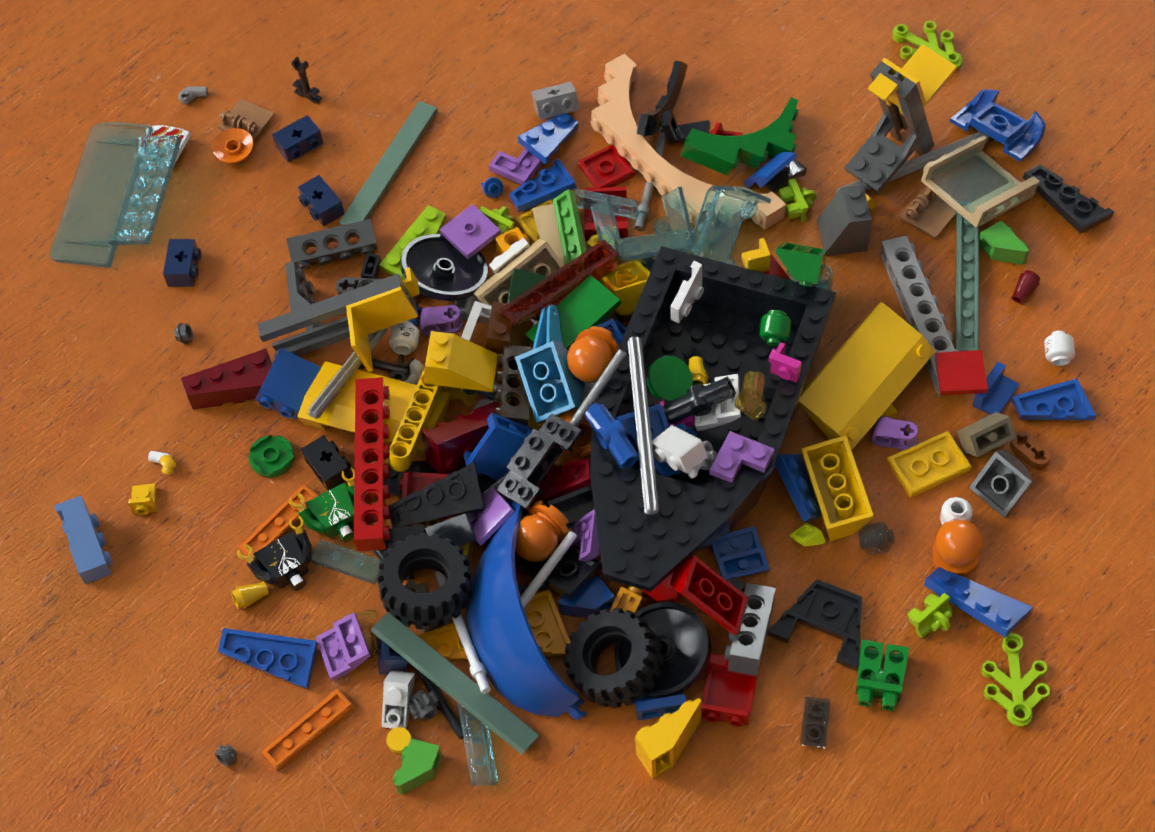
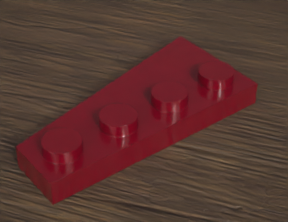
(564, 480)

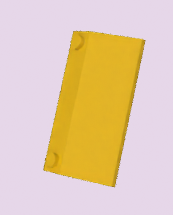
(865, 375)
(341, 410)

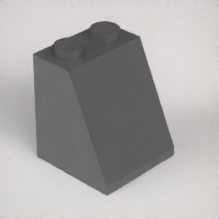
(846, 222)

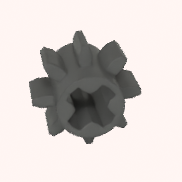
(423, 705)

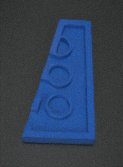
(982, 603)
(277, 655)

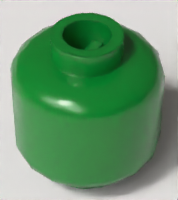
(775, 327)

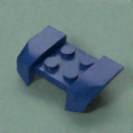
(1001, 124)

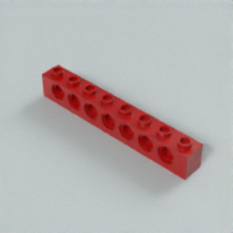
(374, 536)

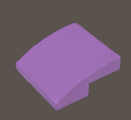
(496, 512)
(343, 647)

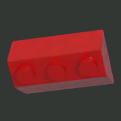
(710, 593)

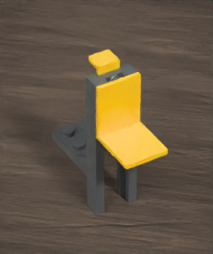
(902, 99)
(367, 309)

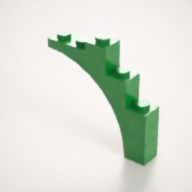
(725, 152)

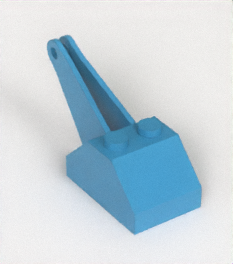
(546, 372)

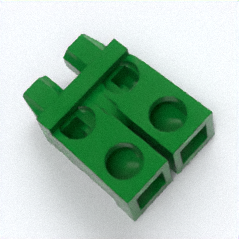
(879, 682)

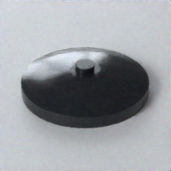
(443, 269)
(684, 647)

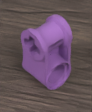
(440, 320)
(893, 432)

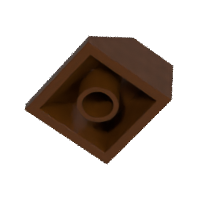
(501, 331)

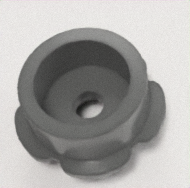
(183, 333)
(226, 755)

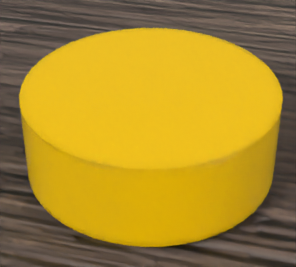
(398, 739)

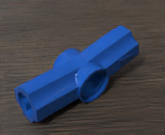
(612, 435)

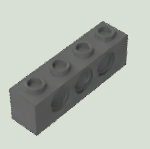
(320, 239)
(748, 644)

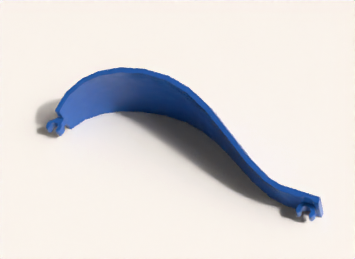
(504, 634)

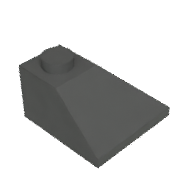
(1002, 482)

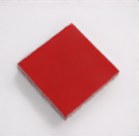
(606, 168)
(961, 372)

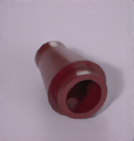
(1025, 286)

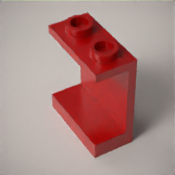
(622, 222)

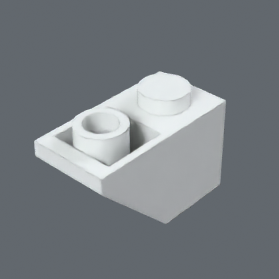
(396, 699)

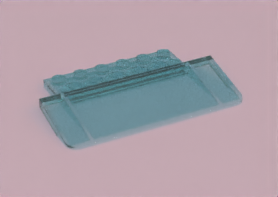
(114, 193)

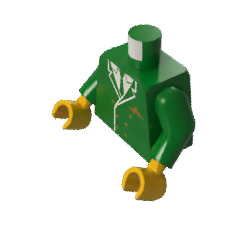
(330, 511)

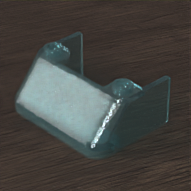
(721, 220)
(670, 231)

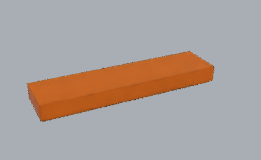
(278, 523)
(307, 730)

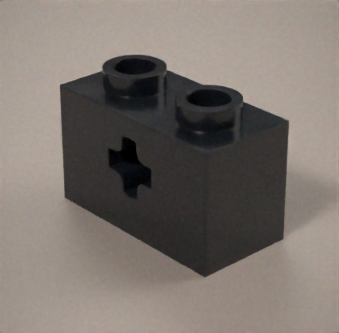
(326, 462)

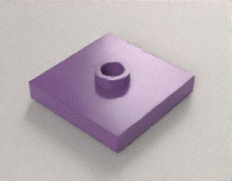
(470, 231)

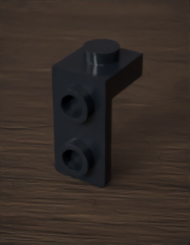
(679, 133)

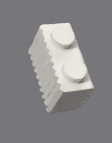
(678, 449)

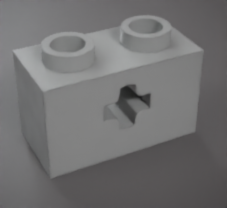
(555, 100)

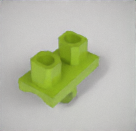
(800, 199)
(500, 218)
(933, 617)

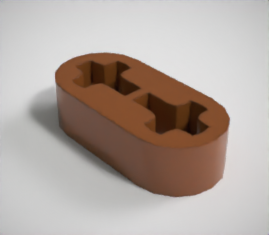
(1030, 450)

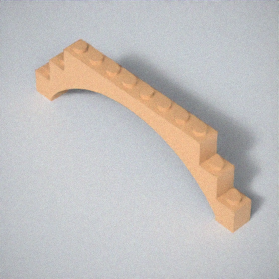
(616, 124)

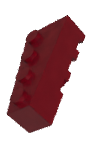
(228, 381)
(449, 441)

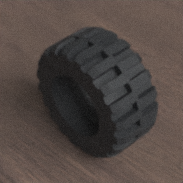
(419, 554)
(593, 638)

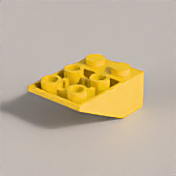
(663, 742)

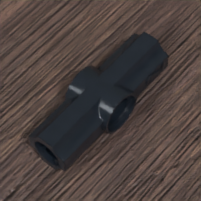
(699, 400)

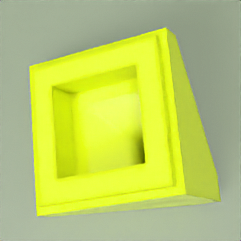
(808, 535)

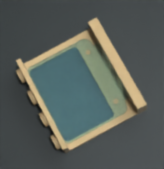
(976, 183)

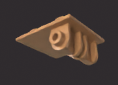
(247, 117)
(928, 213)

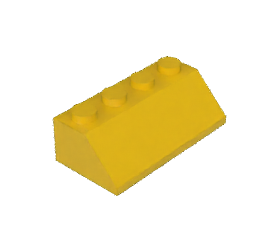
(837, 487)

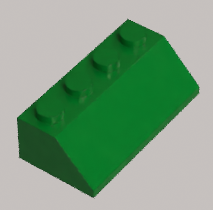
(803, 262)

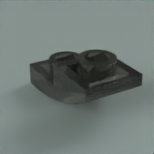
(793, 170)
(815, 722)

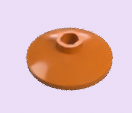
(233, 139)

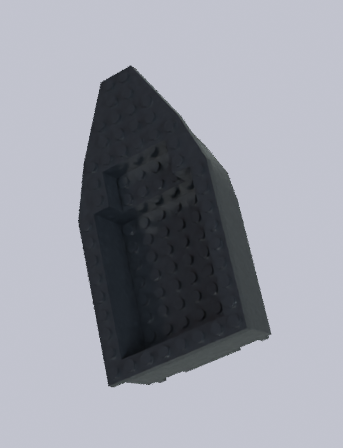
(726, 335)

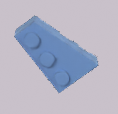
(84, 539)

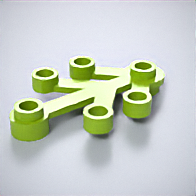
(901, 34)
(1015, 683)

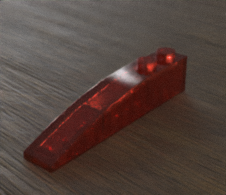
(596, 261)

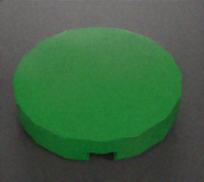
(669, 378)
(271, 456)

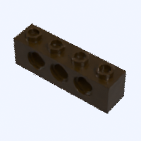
(512, 393)

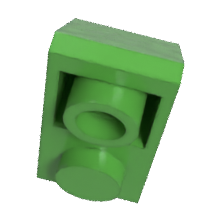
(1003, 245)
(418, 765)

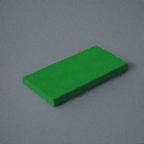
(582, 309)

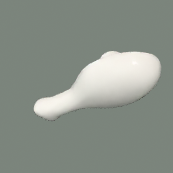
(707, 463)

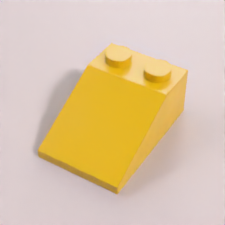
(627, 284)
(459, 363)

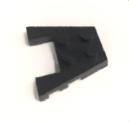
(828, 611)

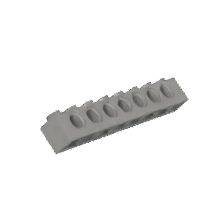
(892, 254)

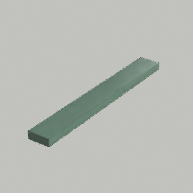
(390, 164)
(967, 285)
(455, 683)

